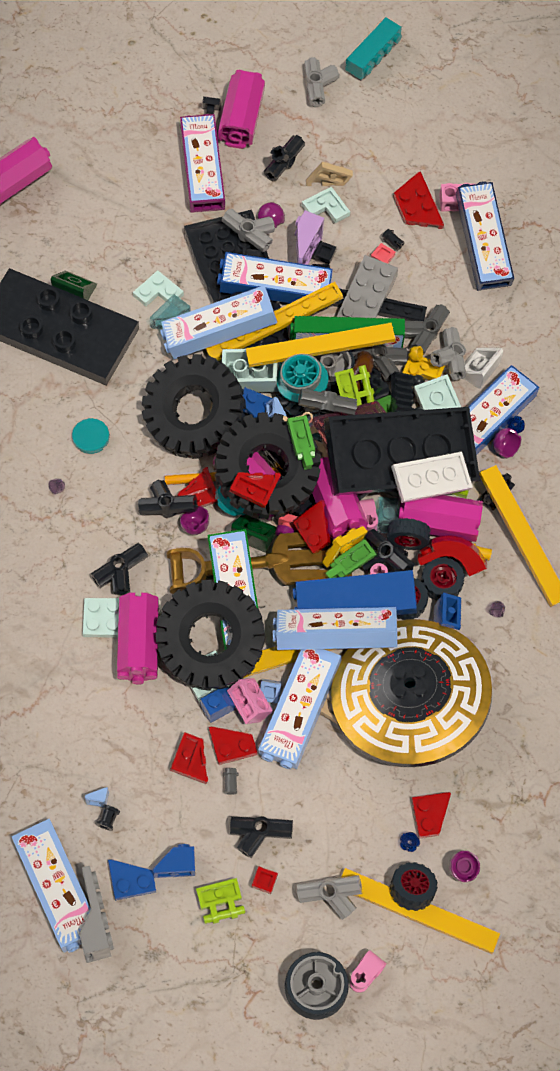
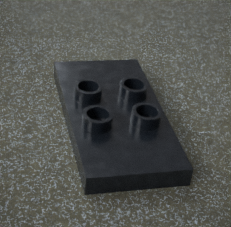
(63, 327)
(368, 445)

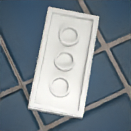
(431, 477)

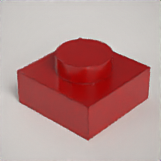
(264, 880)

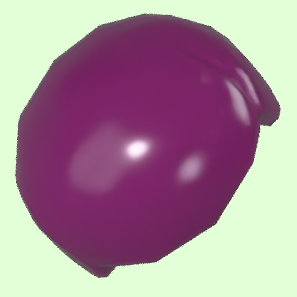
(273, 211)
(507, 442)
(195, 522)
(464, 866)

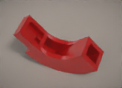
(455, 547)

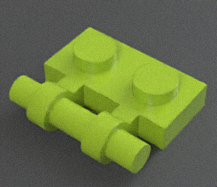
(348, 387)
(220, 894)

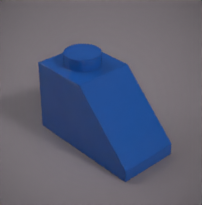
(448, 611)
(217, 704)
(177, 863)

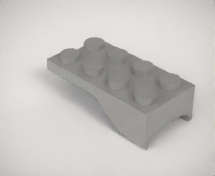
(368, 289)
(94, 939)

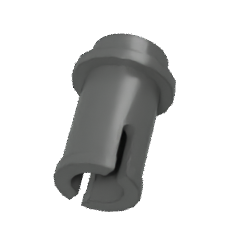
(230, 781)

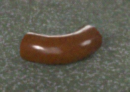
(363, 358)

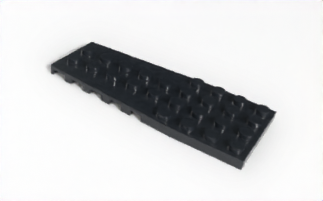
(209, 243)

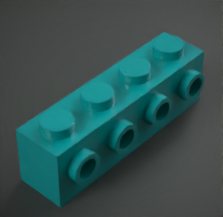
(373, 48)

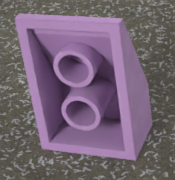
(309, 234)

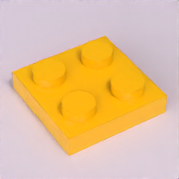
(343, 544)

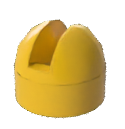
(416, 353)

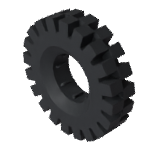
(176, 382)
(265, 434)
(203, 601)

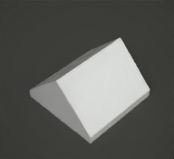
(482, 365)

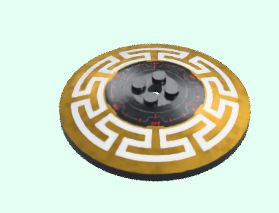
(419, 722)

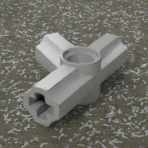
(317, 79)
(256, 229)
(451, 355)
(339, 899)

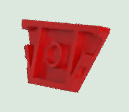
(417, 203)

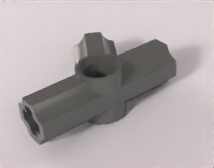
(420, 331)
(387, 361)
(326, 402)

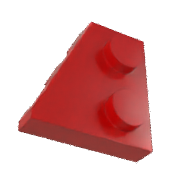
(202, 487)
(255, 487)
(314, 527)
(232, 745)
(190, 759)
(430, 813)

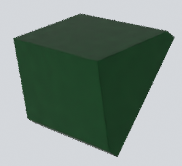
(73, 284)
(258, 532)

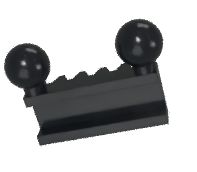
(402, 391)

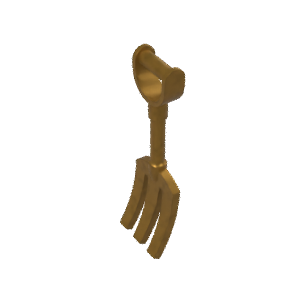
(280, 560)

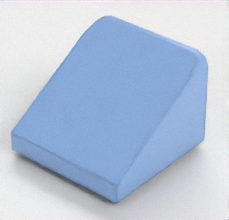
(274, 406)
(271, 690)
(98, 797)

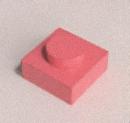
(383, 253)
(288, 521)

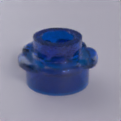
(520, 424)
(413, 838)

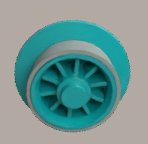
(301, 372)

